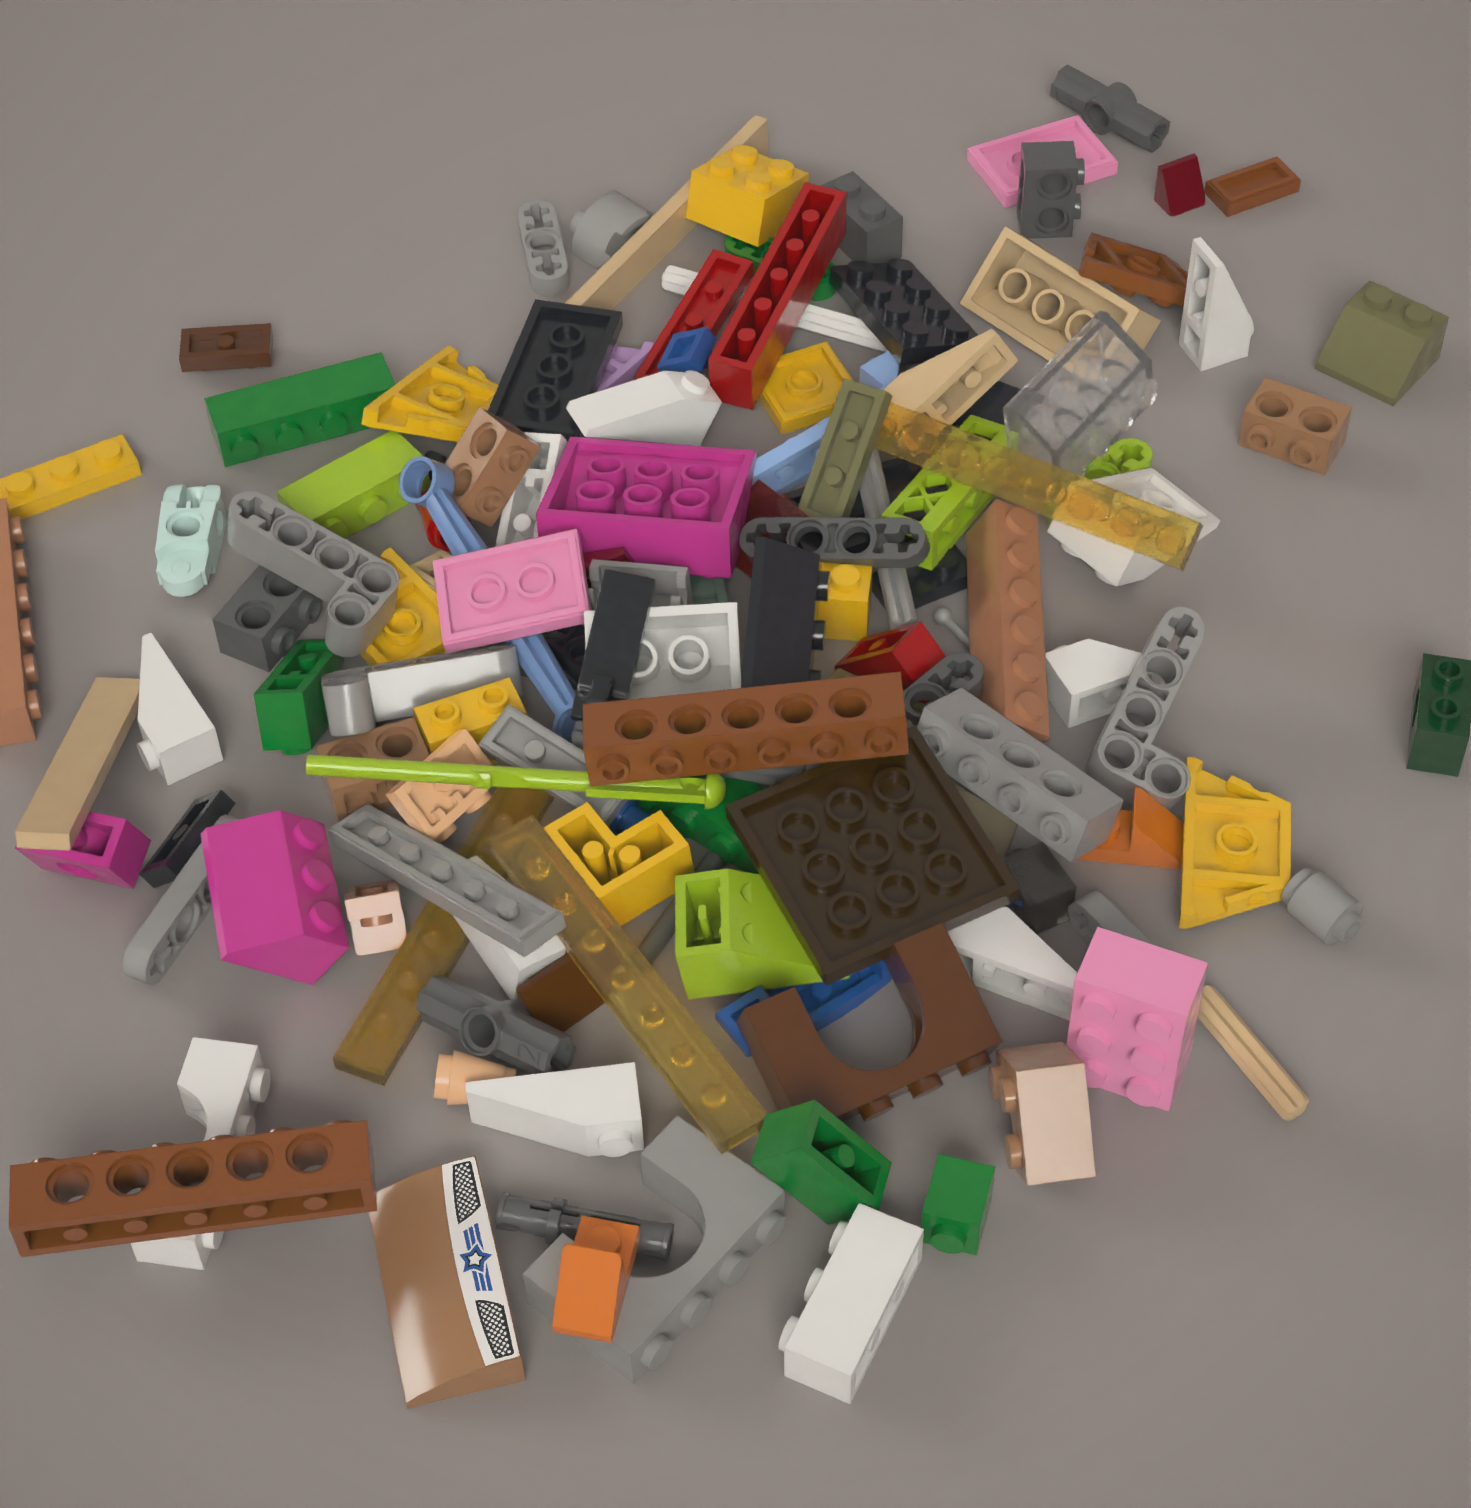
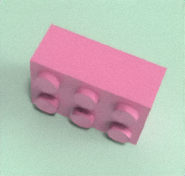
(1135, 1017)

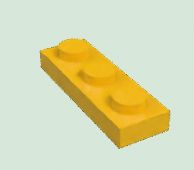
(69, 477)

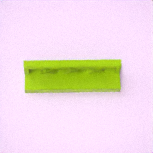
(948, 511)

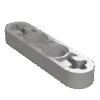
(171, 921)

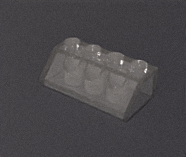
(1082, 398)

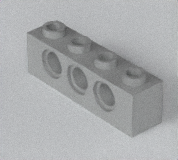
(1019, 774)

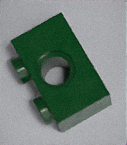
(1440, 715)

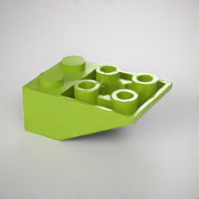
(734, 936)

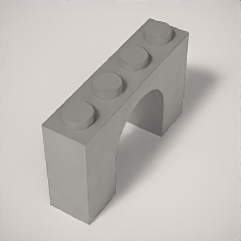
(736, 1216)

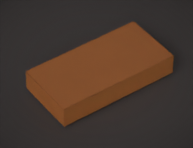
(1252, 186)

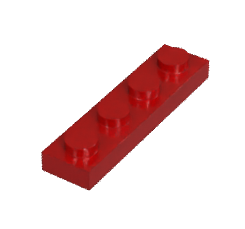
(704, 303)

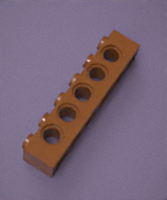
(745, 729)
(168, 1208)

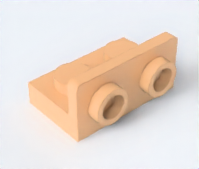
(435, 806)

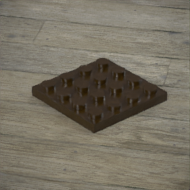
(870, 855)

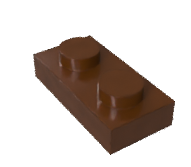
(226, 347)

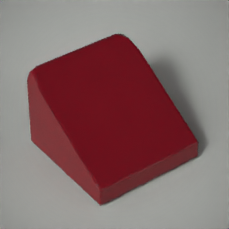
(1179, 186)

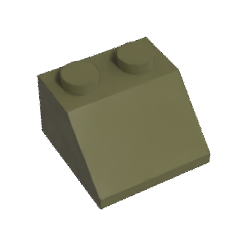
(1383, 343)

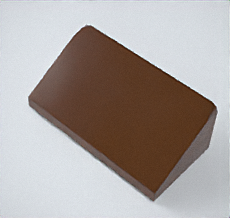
(559, 995)

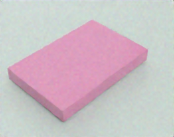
(999, 159)
(511, 591)

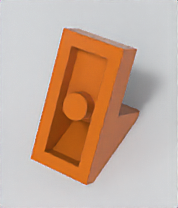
(1142, 836)
(594, 1278)

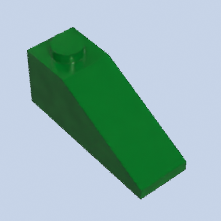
(292, 700)

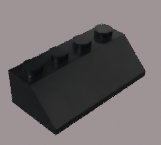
(784, 615)

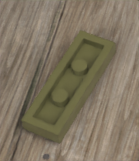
(845, 450)

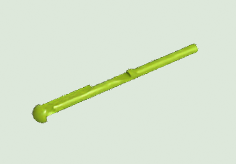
(682, 790)

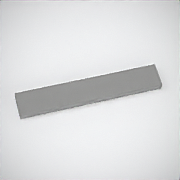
(448, 879)

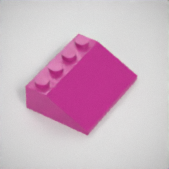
(653, 500)

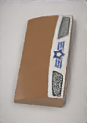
(444, 1285)

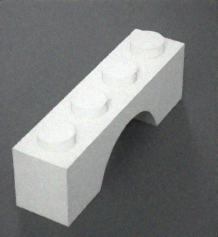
(221, 1091)

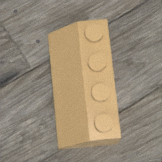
(1044, 297)

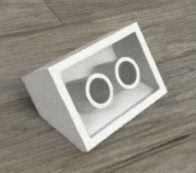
(686, 650)

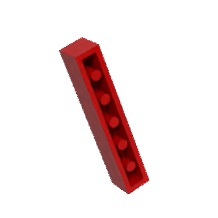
(778, 296)

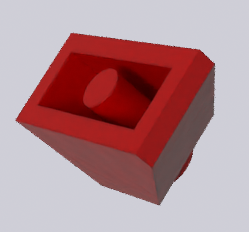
(901, 650)

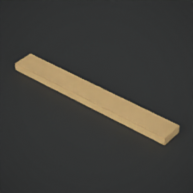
(656, 237)

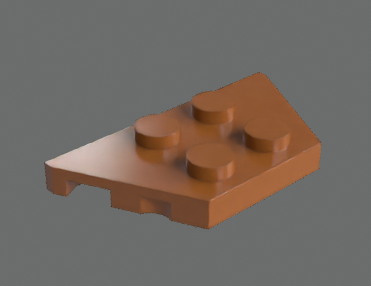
(1133, 270)

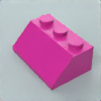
(275, 895)

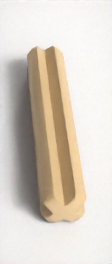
(1251, 1055)

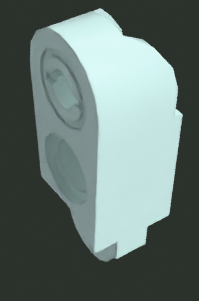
(189, 537)

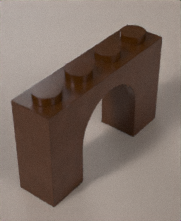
(948, 1035)

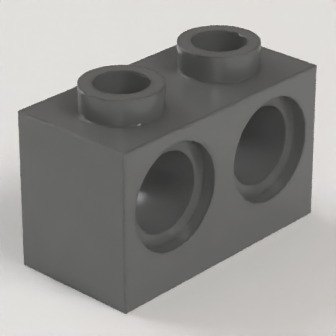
(1048, 189)
(264, 619)

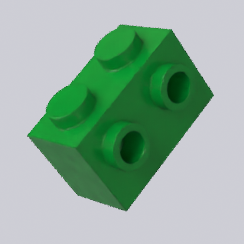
(820, 1161)

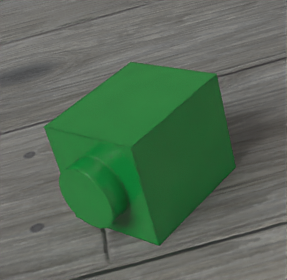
(957, 1204)

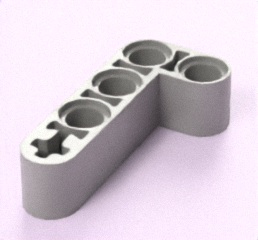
(350, 579)
(392, 689)
(1151, 703)

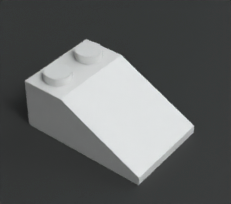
(1114, 563)

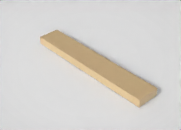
(80, 766)

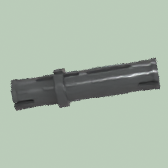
(557, 1217)

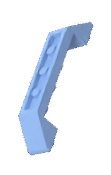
(793, 460)

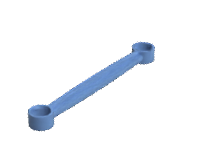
(461, 538)

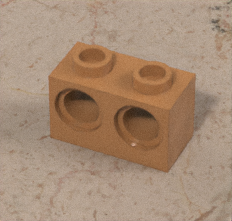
(1294, 425)
(489, 465)
(391, 741)

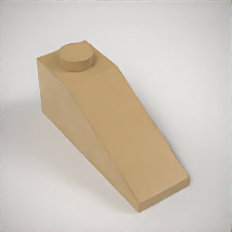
(955, 379)

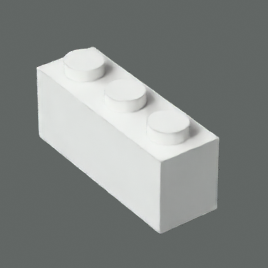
(851, 1302)

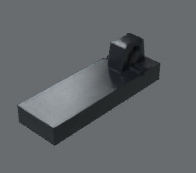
(614, 640)

